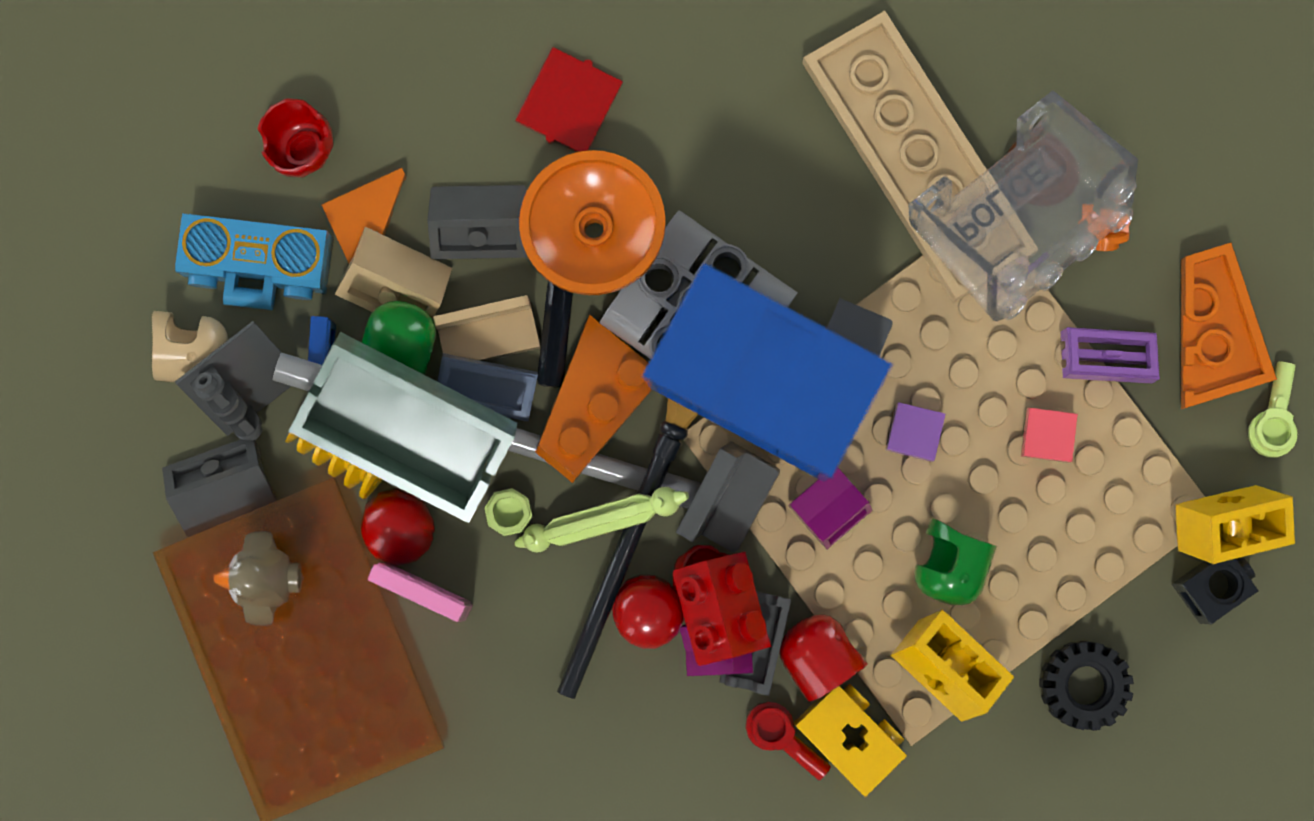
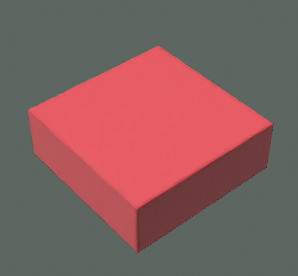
(1049, 435)

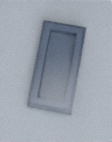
(493, 385)

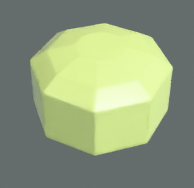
(508, 512)

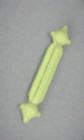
(601, 519)

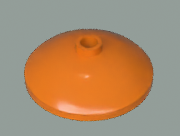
(586, 191)

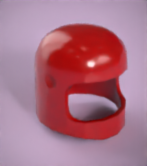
(647, 611)
(819, 656)

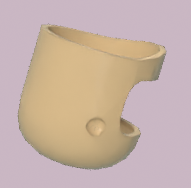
(179, 349)

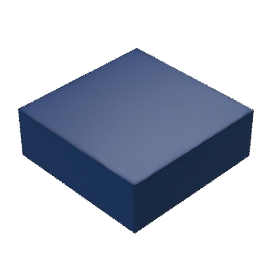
(321, 338)

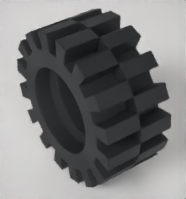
(1115, 692)

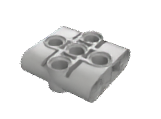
(683, 245)

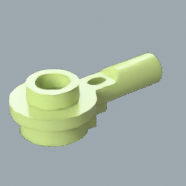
(1274, 431)

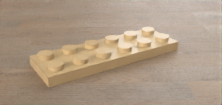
(895, 122)

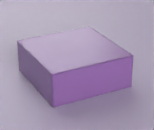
(915, 432)

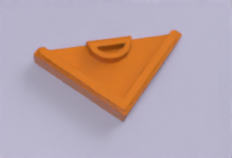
(364, 207)

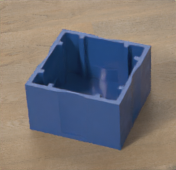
(766, 373)

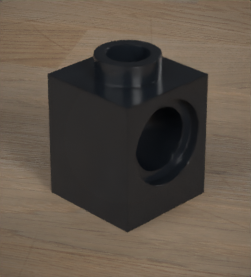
(1195, 590)

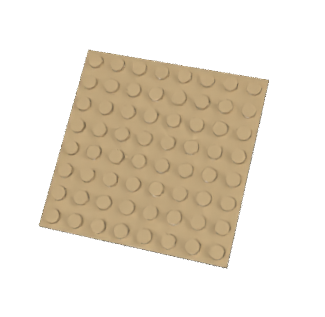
(1059, 527)

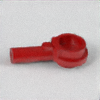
(772, 728)

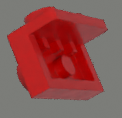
(721, 608)

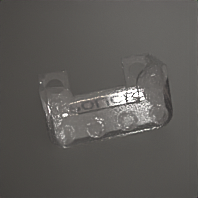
(1031, 208)

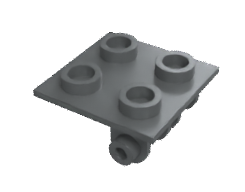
(236, 382)

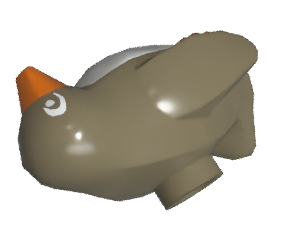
(260, 578)

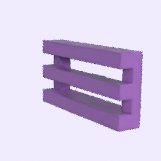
(1108, 373)

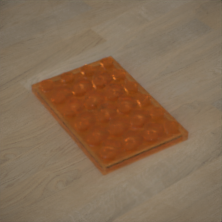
(324, 686)

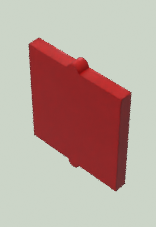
(569, 101)

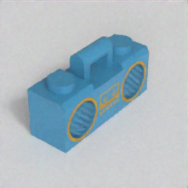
(235, 249)

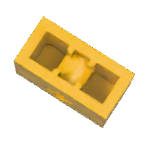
(1235, 524)
(952, 666)
(861, 765)

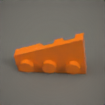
(1218, 329)
(594, 400)

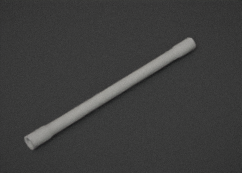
(302, 373)

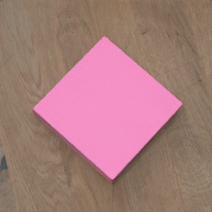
(420, 591)

